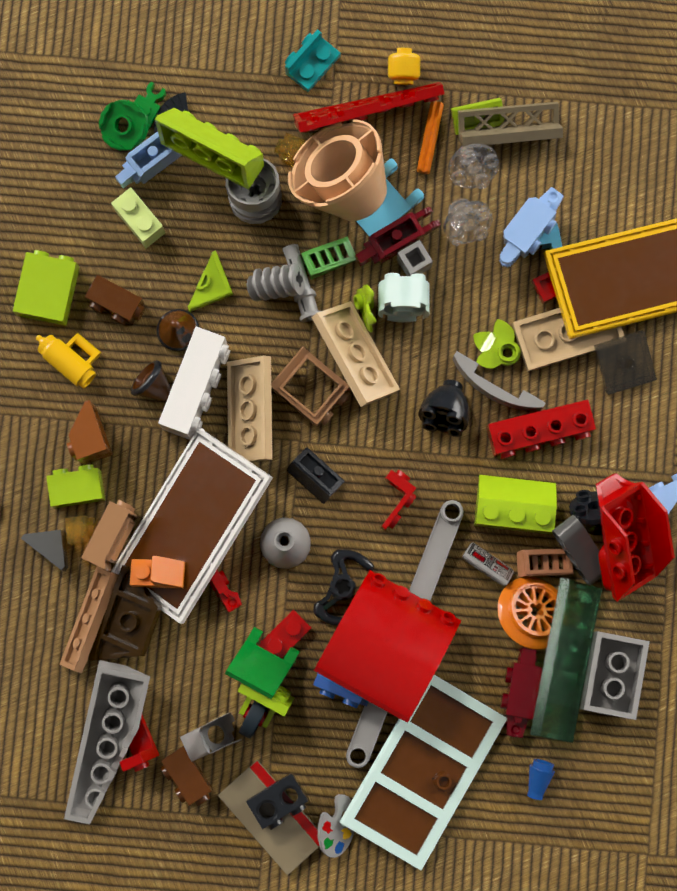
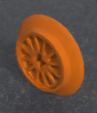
(508, 613)

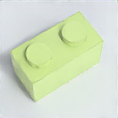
(138, 217)

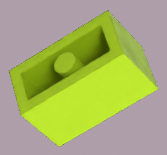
(75, 487)

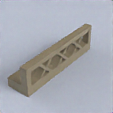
(511, 133)

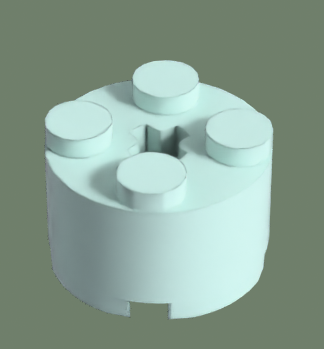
(403, 297)

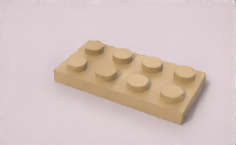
(545, 340)
(355, 353)
(250, 408)

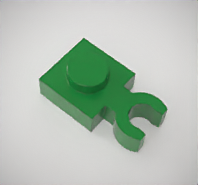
(149, 102)

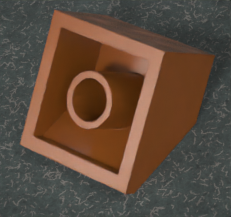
(88, 436)

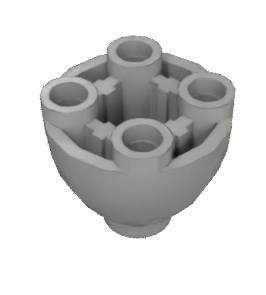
(289, 555)

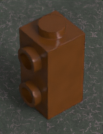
(115, 300)
(187, 776)

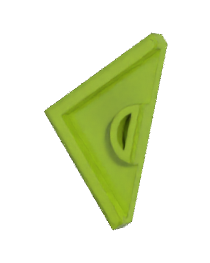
(211, 286)

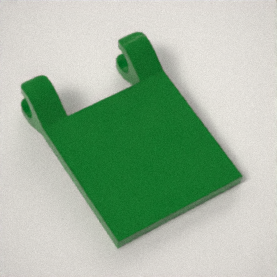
(259, 667)

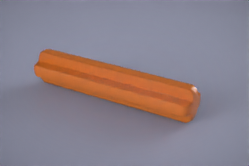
(430, 137)

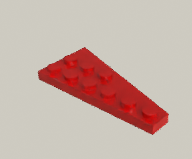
(361, 108)

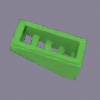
(323, 269)

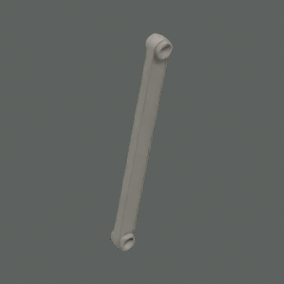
(423, 587)

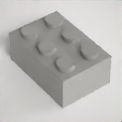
(614, 675)

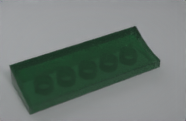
(566, 660)

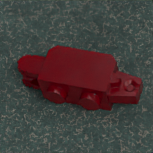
(396, 237)
(522, 692)

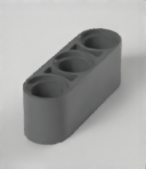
(579, 549)

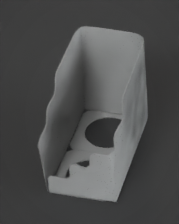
(198, 743)

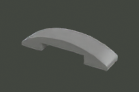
(467, 368)

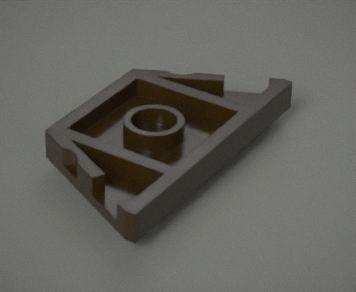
(127, 621)

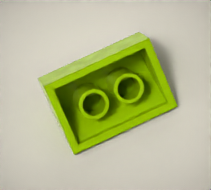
(516, 504)

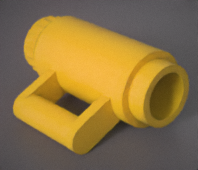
(68, 361)

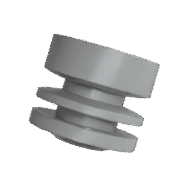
(247, 203)

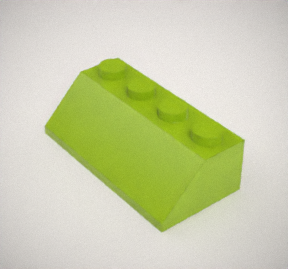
(209, 147)

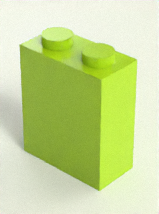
(46, 288)

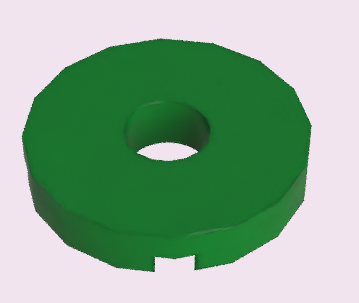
(137, 127)

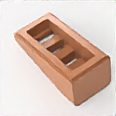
(524, 566)

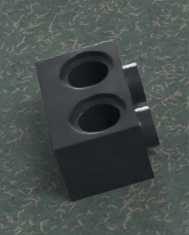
(274, 795)

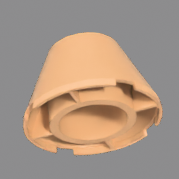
(341, 171)

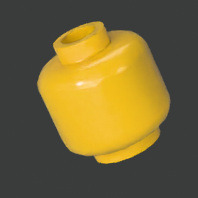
(404, 66)

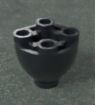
(445, 409)

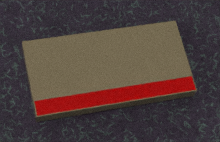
(287, 843)

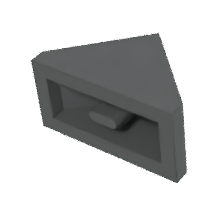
(50, 545)

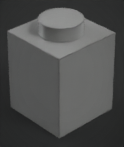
(414, 259)

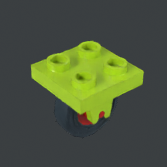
(256, 714)

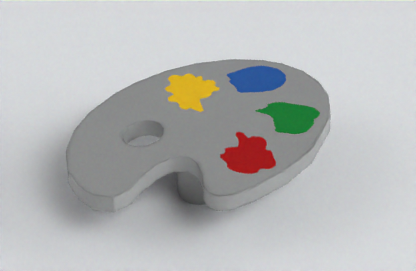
(331, 834)

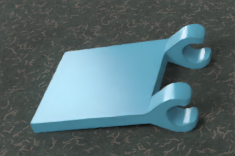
(393, 206)

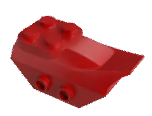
(634, 535)

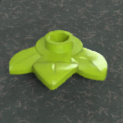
(365, 303)
(493, 344)

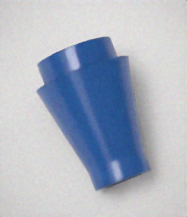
(539, 778)

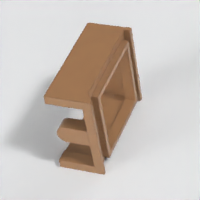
(323, 414)
(110, 535)

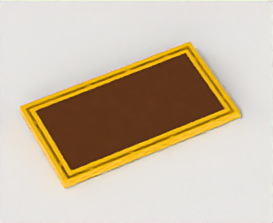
(616, 278)

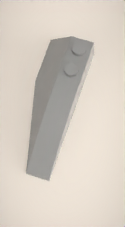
(107, 734)

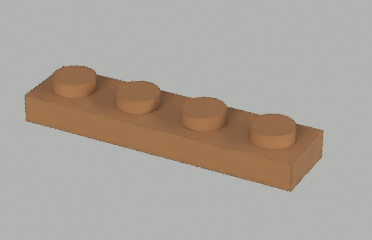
(89, 620)

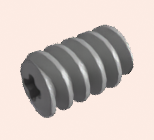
(275, 282)

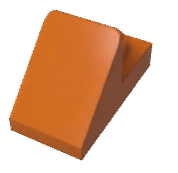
(157, 573)

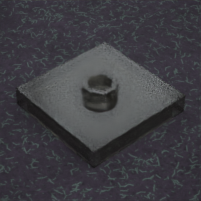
(625, 362)

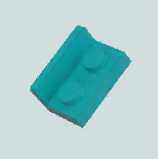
(311, 60)

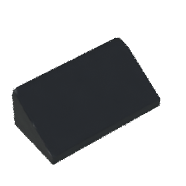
(315, 475)

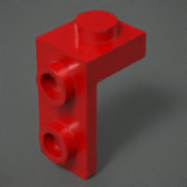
(401, 482)
(142, 749)

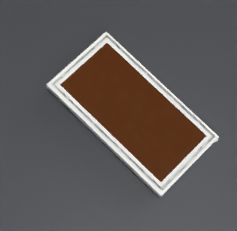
(196, 518)

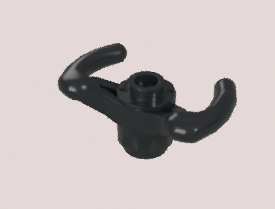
(342, 585)

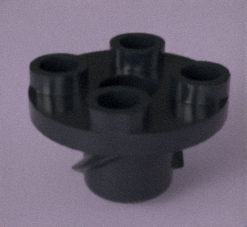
(586, 510)

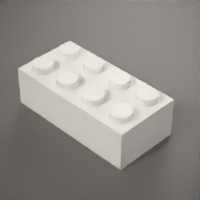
(194, 383)

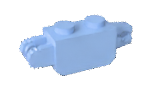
(146, 161)
(529, 225)

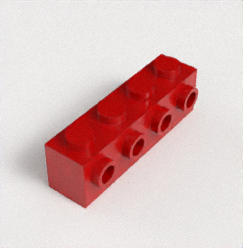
(541, 428)

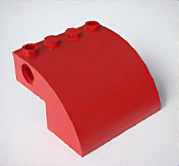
(388, 645)

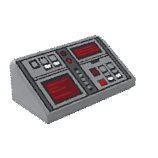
(488, 564)

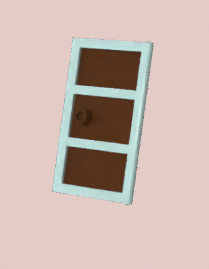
(398, 798)

